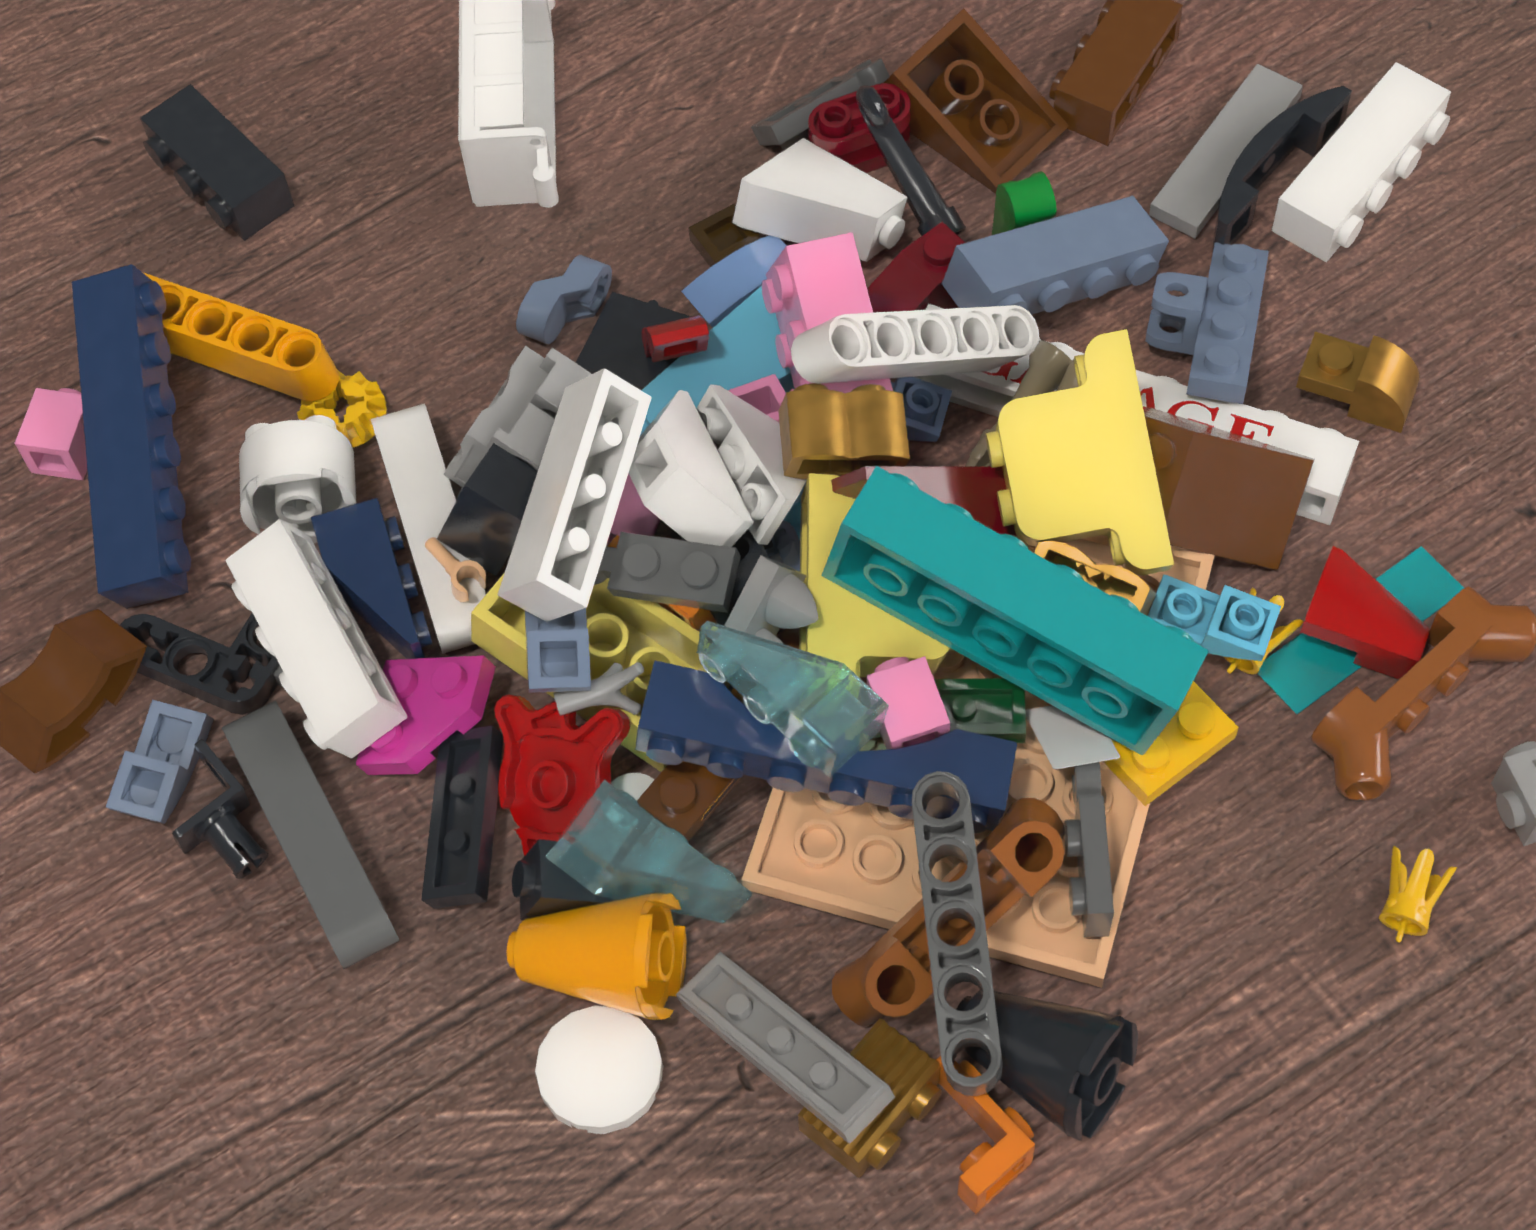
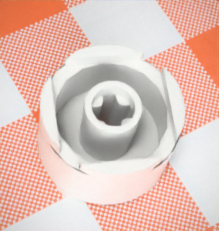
(295, 473)

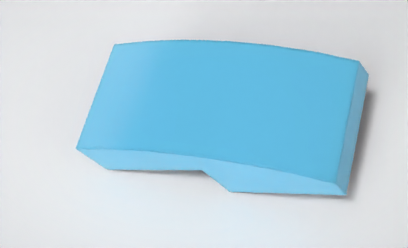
(1224, 624)

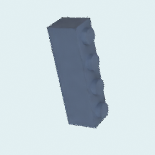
(1058, 259)

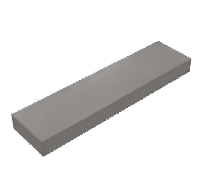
(1198, 182)
(786, 1047)

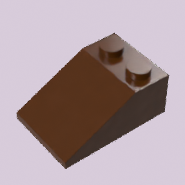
(975, 104)
(1225, 489)

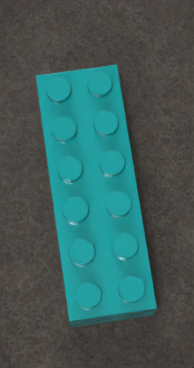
(1013, 611)

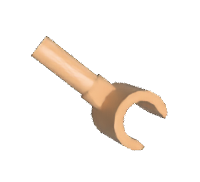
(456, 569)

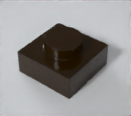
(719, 237)

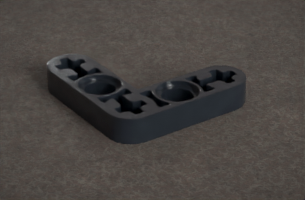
(221, 670)

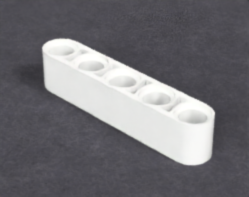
(914, 343)
(424, 505)

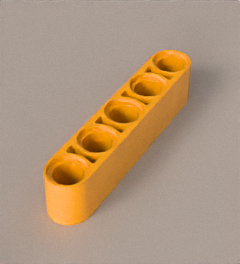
(246, 343)

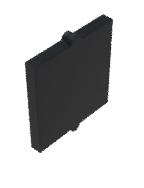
(618, 341)

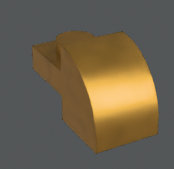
(1372, 379)

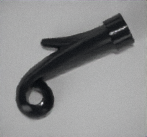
(908, 172)

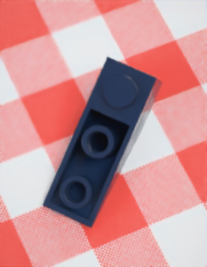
(363, 563)

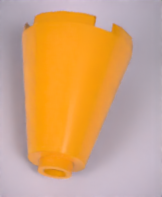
(606, 953)

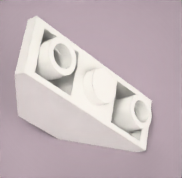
(753, 456)
(686, 478)

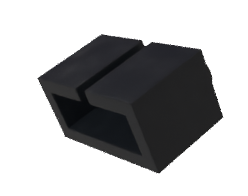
(490, 510)

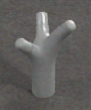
(604, 691)

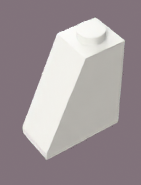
(817, 196)

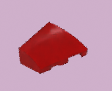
(1365, 618)

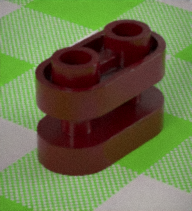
(843, 132)

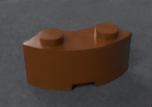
(65, 687)

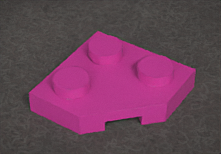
(438, 700)

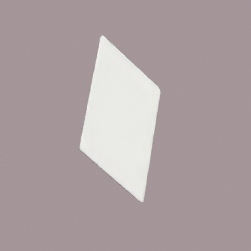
(1068, 740)

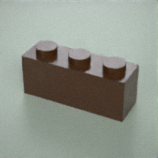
(1115, 65)

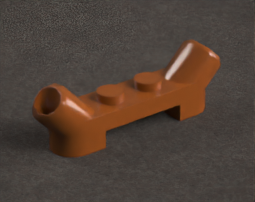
(1462, 632)
(1011, 863)

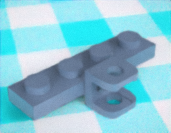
(1213, 320)

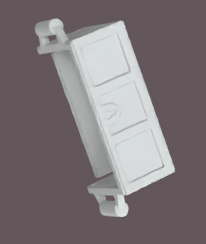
(507, 101)

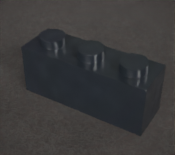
(216, 163)

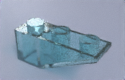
(804, 695)
(628, 853)

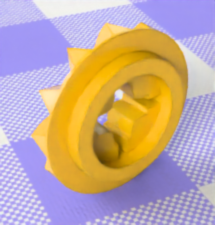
(364, 402)

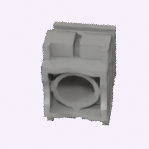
(519, 413)

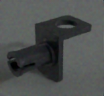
(219, 823)

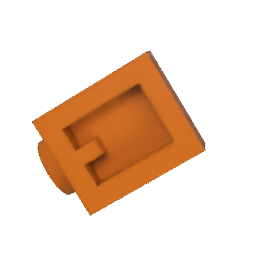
(990, 1168)

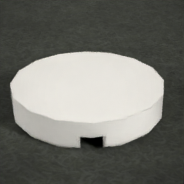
(599, 1069)

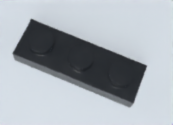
(463, 818)

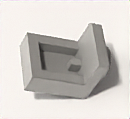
(1517, 791)

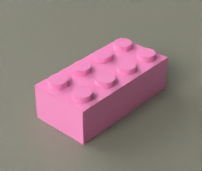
(812, 286)

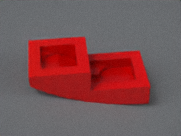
(675, 338)

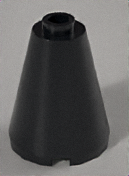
(1060, 1058)

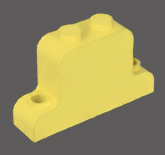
(1084, 462)
(846, 624)

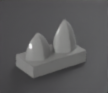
(773, 600)

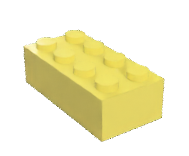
(618, 632)

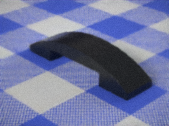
(1303, 126)

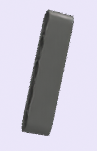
(310, 835)
(956, 901)

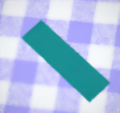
(1312, 667)

